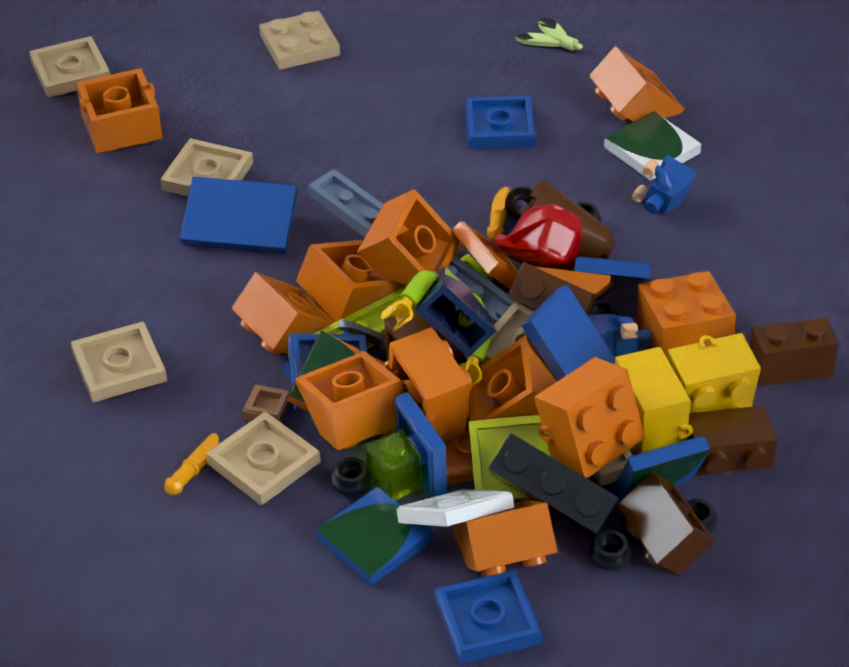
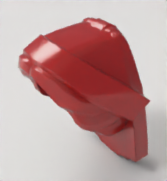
(544, 238)

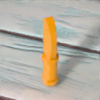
(498, 214)
(190, 466)

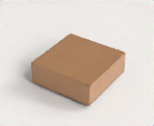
(266, 399)

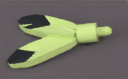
(553, 36)

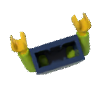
(451, 310)

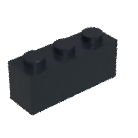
(552, 482)

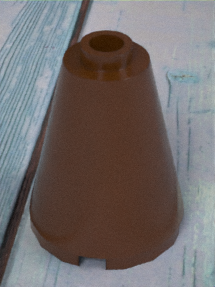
(595, 238)

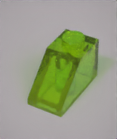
(392, 463)

